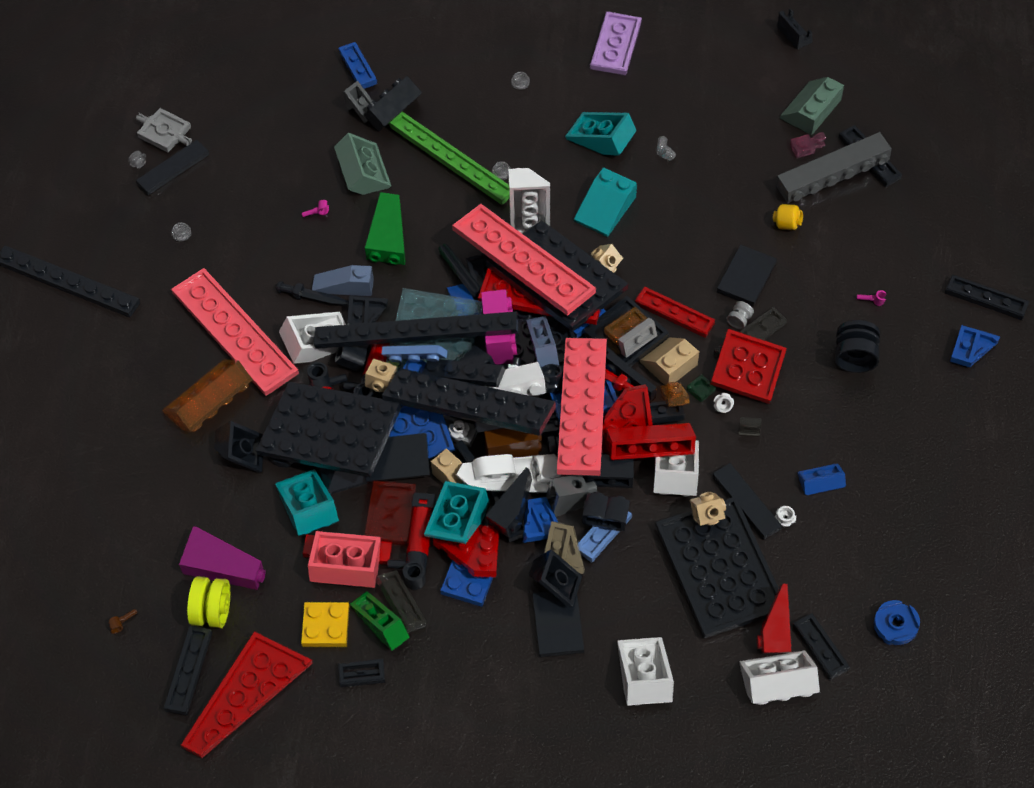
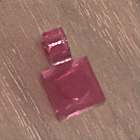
(805, 145)

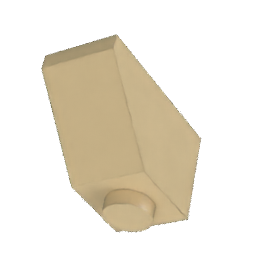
(446, 467)

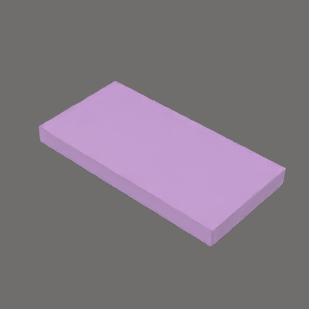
(616, 43)

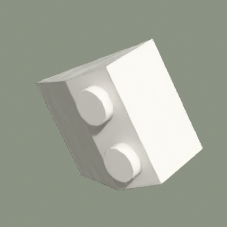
(299, 333)
(677, 474)
(645, 671)

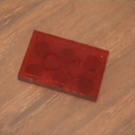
(390, 511)

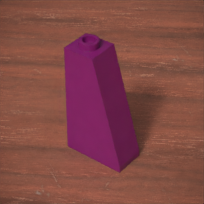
(215, 559)

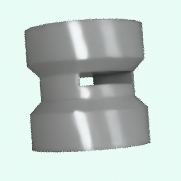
(739, 316)

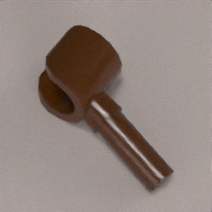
(115, 622)

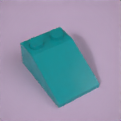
(602, 132)
(606, 202)
(307, 502)
(457, 512)

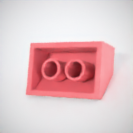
(344, 559)

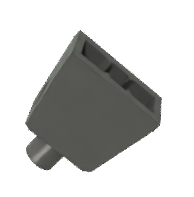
(568, 493)

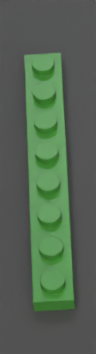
(451, 157)

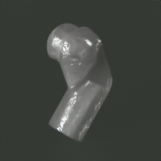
(663, 150)

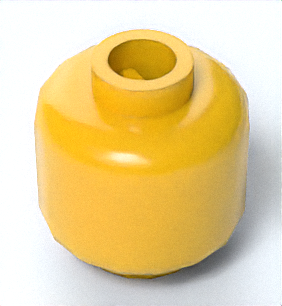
(788, 217)

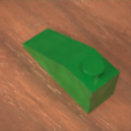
(380, 620)

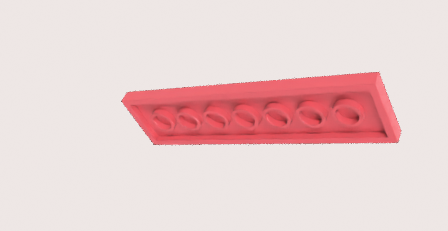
(524, 259)
(235, 331)
(582, 407)

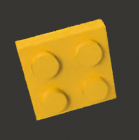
(325, 624)

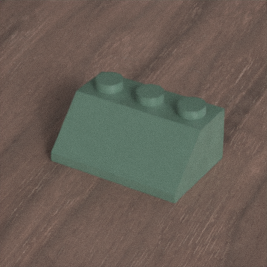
(813, 104)
(361, 165)

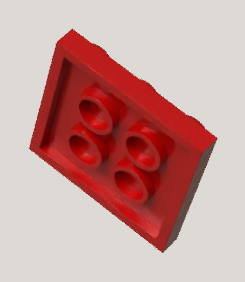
(748, 366)

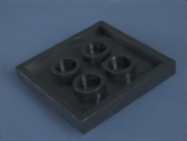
(619, 309)

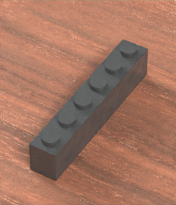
(833, 167)

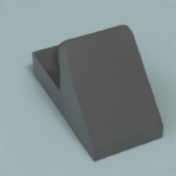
(357, 98)

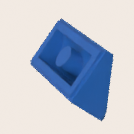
(822, 479)

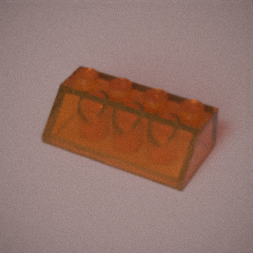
(208, 395)

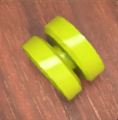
(208, 602)

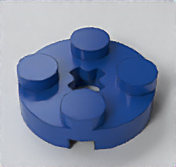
(890, 633)

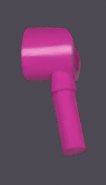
(322, 209)
(877, 298)

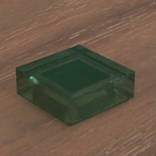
(701, 388)

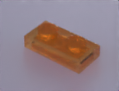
(624, 324)
(674, 394)

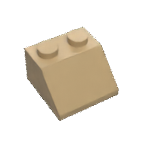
(671, 360)

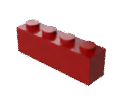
(650, 441)

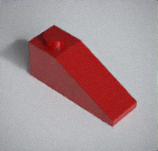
(775, 631)

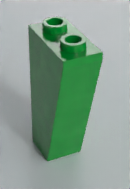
(385, 236)

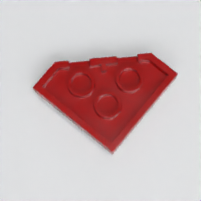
(629, 410)
(479, 552)

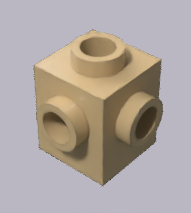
(607, 256)
(379, 375)
(708, 508)

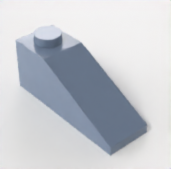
(345, 281)
(542, 341)

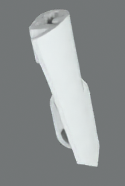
(500, 471)

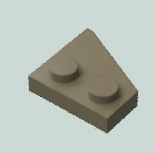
(564, 542)

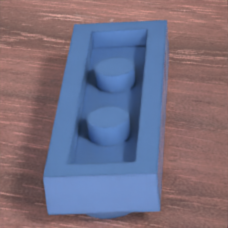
(414, 353)
(597, 540)

